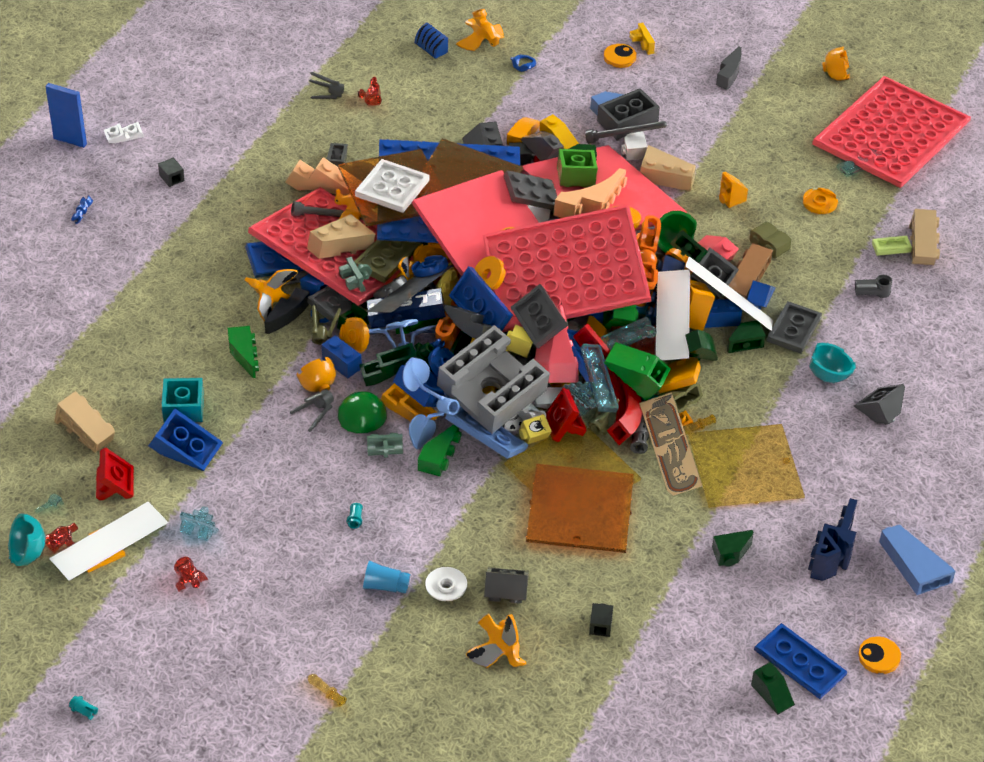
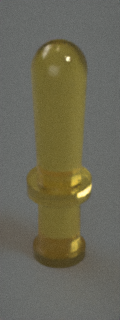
(700, 423)
(331, 692)

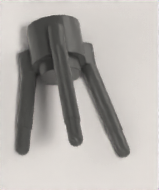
(335, 87)
(321, 400)

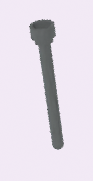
(593, 136)
(299, 209)

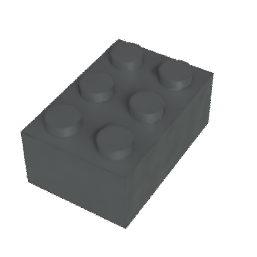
(627, 111)

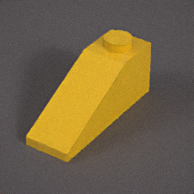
(558, 128)

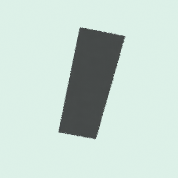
(405, 292)

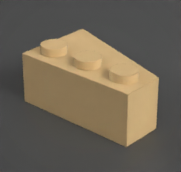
(667, 169)
(340, 236)
(924, 237)
(84, 421)

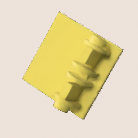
(447, 283)

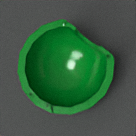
(671, 226)
(362, 412)

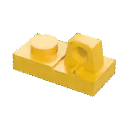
(643, 35)

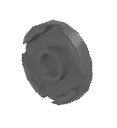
(391, 287)

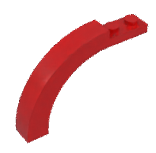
(629, 411)

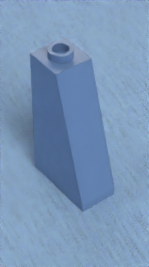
(915, 561)

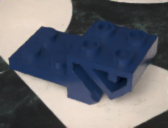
(834, 545)

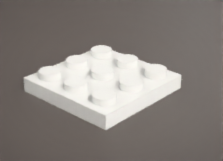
(392, 185)

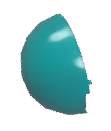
(831, 363)
(25, 540)

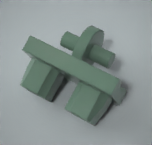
(357, 274)
(385, 444)

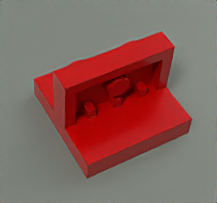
(564, 416)
(114, 476)

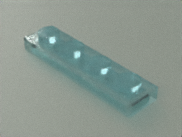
(599, 378)

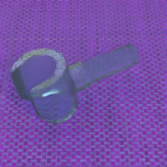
(53, 500)

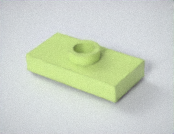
(891, 245)

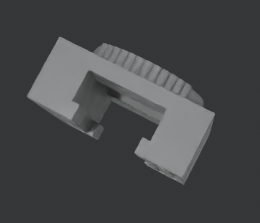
(489, 364)

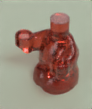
(373, 94)
(60, 536)
(188, 573)

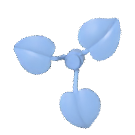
(428, 329)
(421, 427)

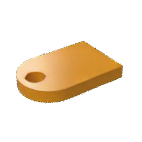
(682, 374)

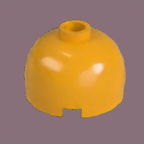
(836, 64)
(317, 375)

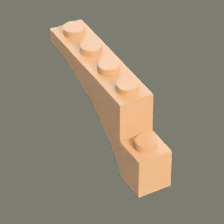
(324, 175)
(590, 198)

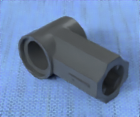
(880, 286)

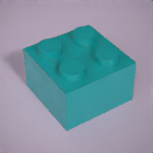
(185, 396)

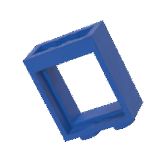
(420, 395)

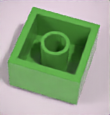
(577, 168)

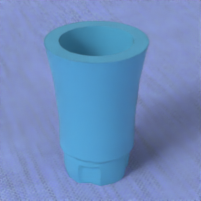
(385, 578)

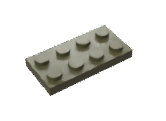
(385, 256)

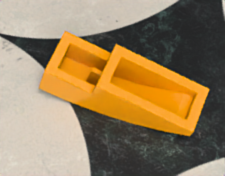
(522, 128)
(404, 404)

